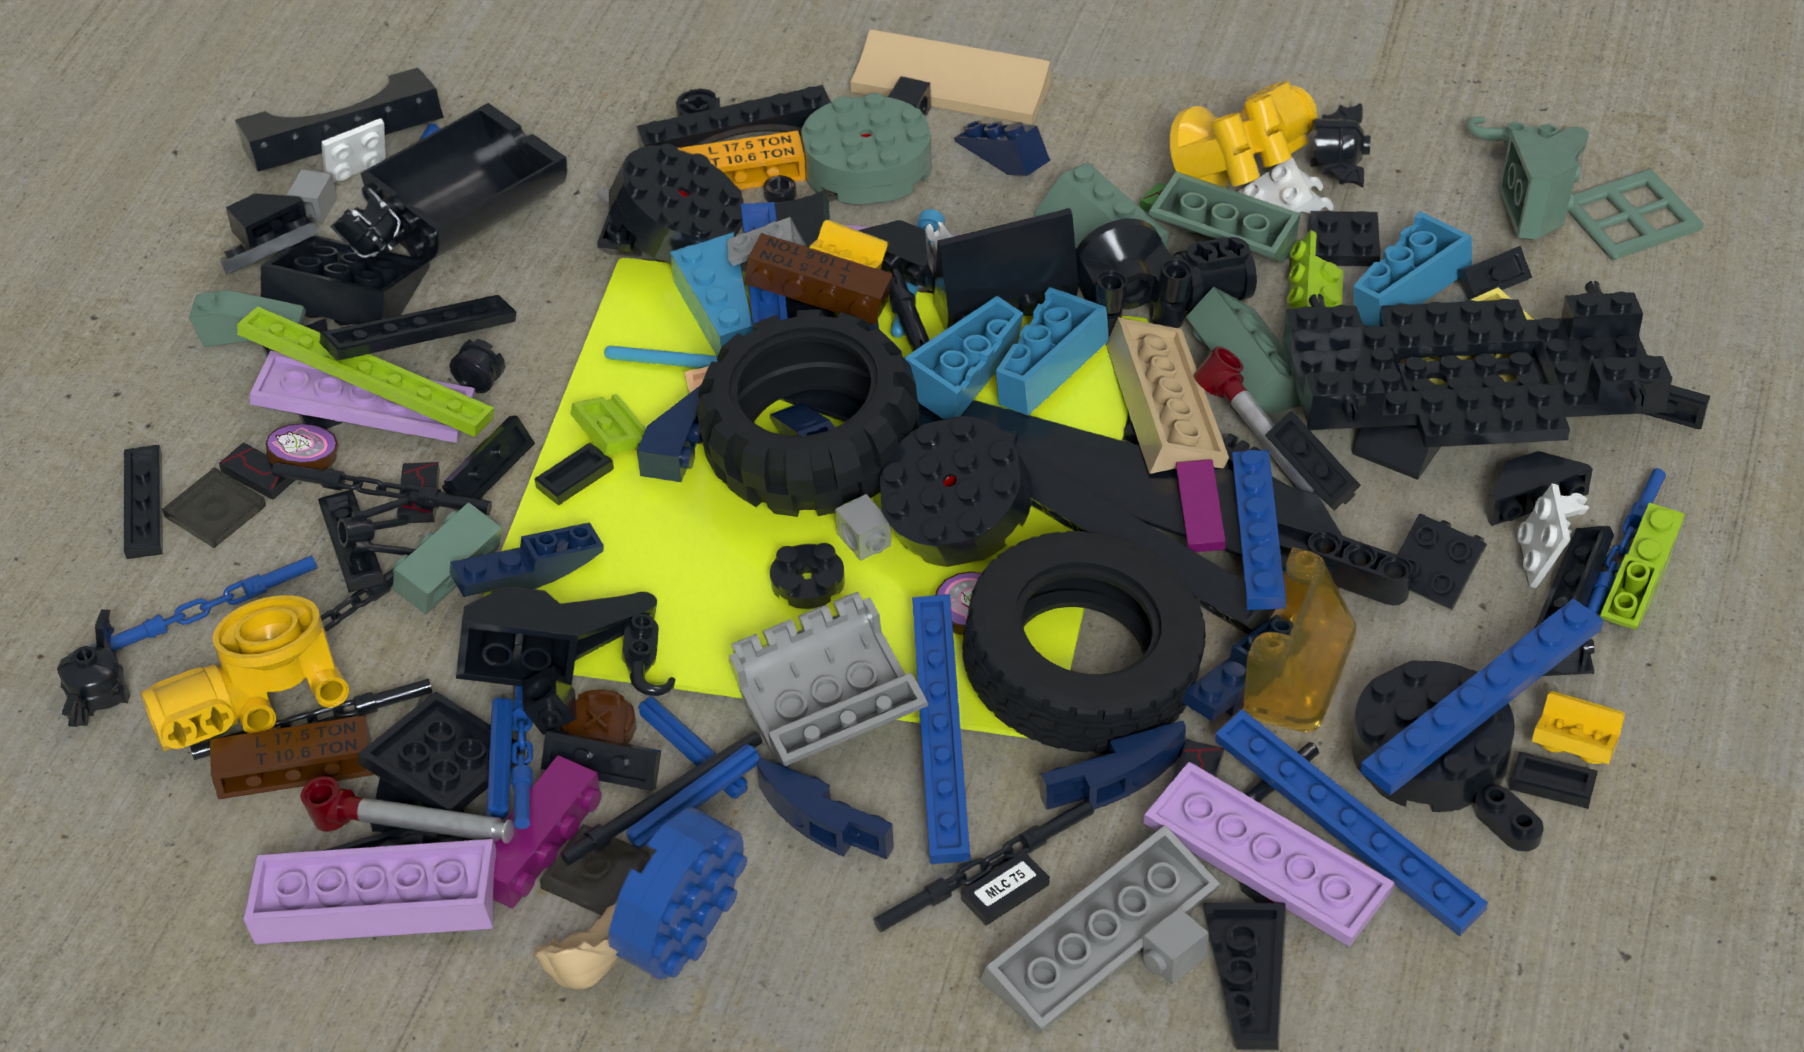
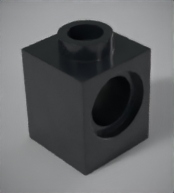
(913, 92)
(549, 699)

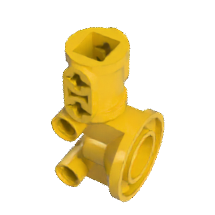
(1224, 147)
(260, 651)

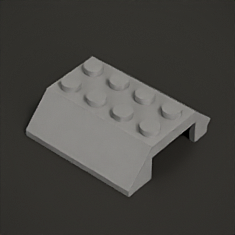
(823, 680)

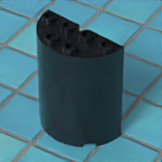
(463, 180)

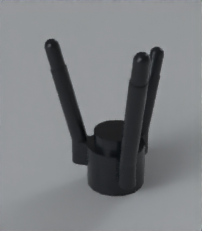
(359, 530)

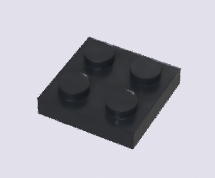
(1346, 237)

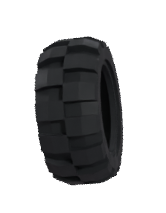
(797, 357)

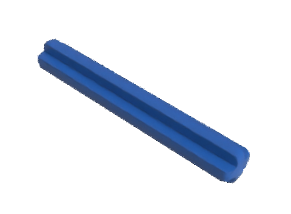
(684, 739)
(499, 758)
(694, 794)

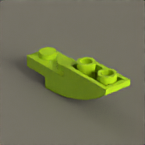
(1643, 567)

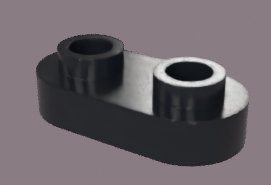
(1506, 816)

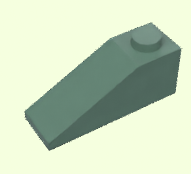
(217, 314)

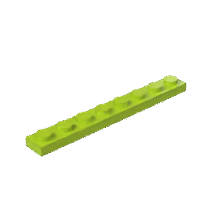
(368, 373)

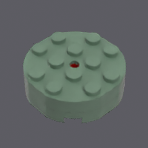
(867, 148)

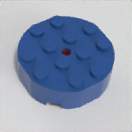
(678, 895)

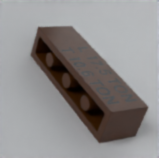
(817, 278)
(288, 756)

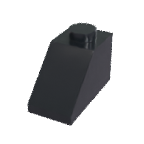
(261, 214)

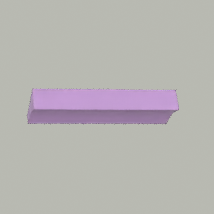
(372, 892)

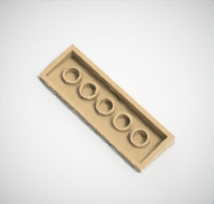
(959, 75)
(1163, 396)

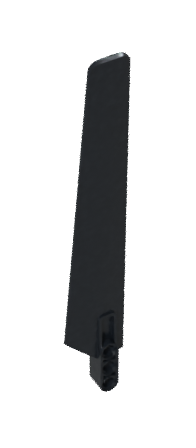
(1121, 477)

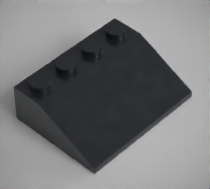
(1008, 262)
(340, 282)

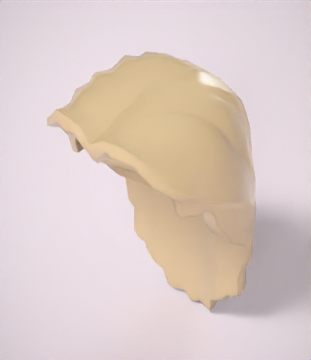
(581, 957)

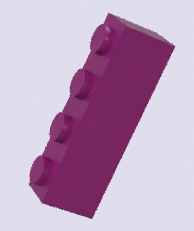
(557, 808)

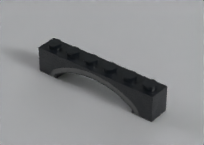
(774, 113)

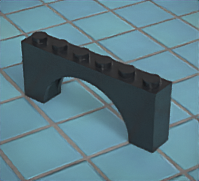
(277, 140)

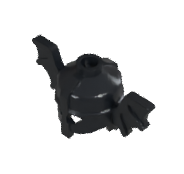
(1341, 144)
(370, 228)
(92, 676)

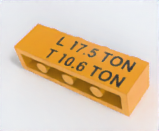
(756, 159)

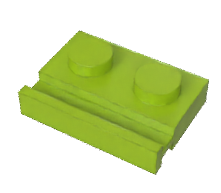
(609, 424)

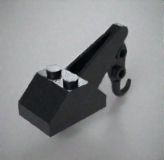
(527, 631)

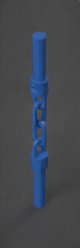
(1606, 579)
(251, 586)
(521, 774)

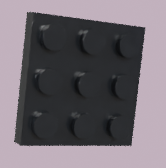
(434, 754)

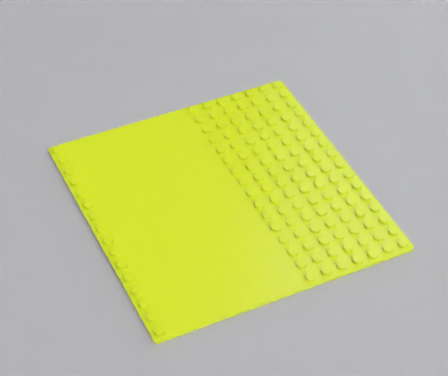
(713, 551)

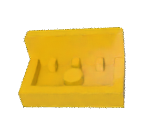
(850, 244)
(1579, 728)

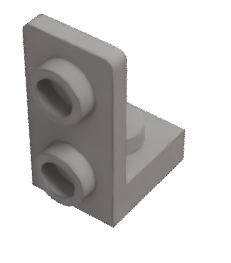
(742, 245)

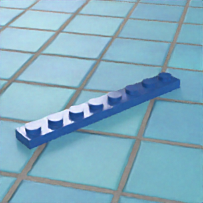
(1480, 697)
(941, 731)
(1351, 822)

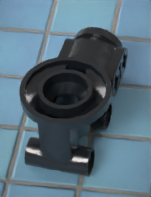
(1129, 265)

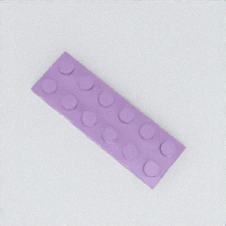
(308, 391)
(1270, 853)

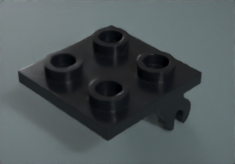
(1440, 559)

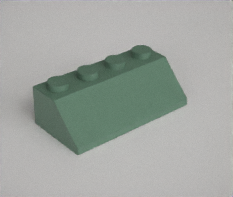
(1092, 202)
(1227, 213)
(1240, 329)

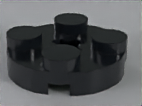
(802, 593)

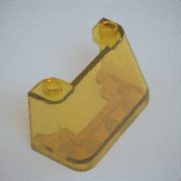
(1297, 674)

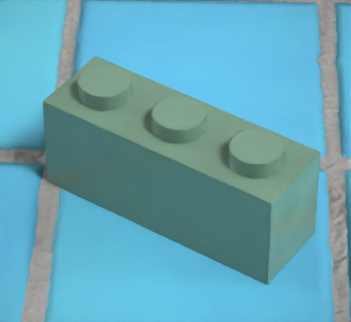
(425, 574)

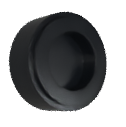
(779, 189)

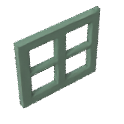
(1650, 237)

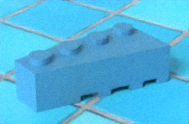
(1413, 268)
(712, 290)
(1050, 349)
(964, 357)

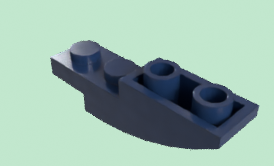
(537, 562)
(1224, 686)
(1129, 767)
(829, 823)

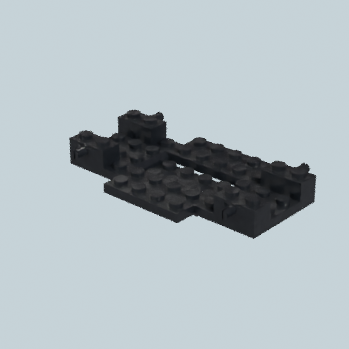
(1561, 366)

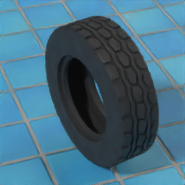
(1095, 574)

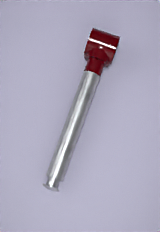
(1222, 377)
(335, 807)

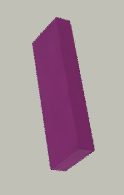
(1200, 505)

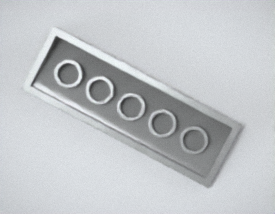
(1098, 929)

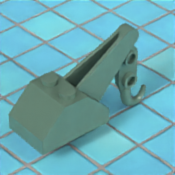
(1536, 172)

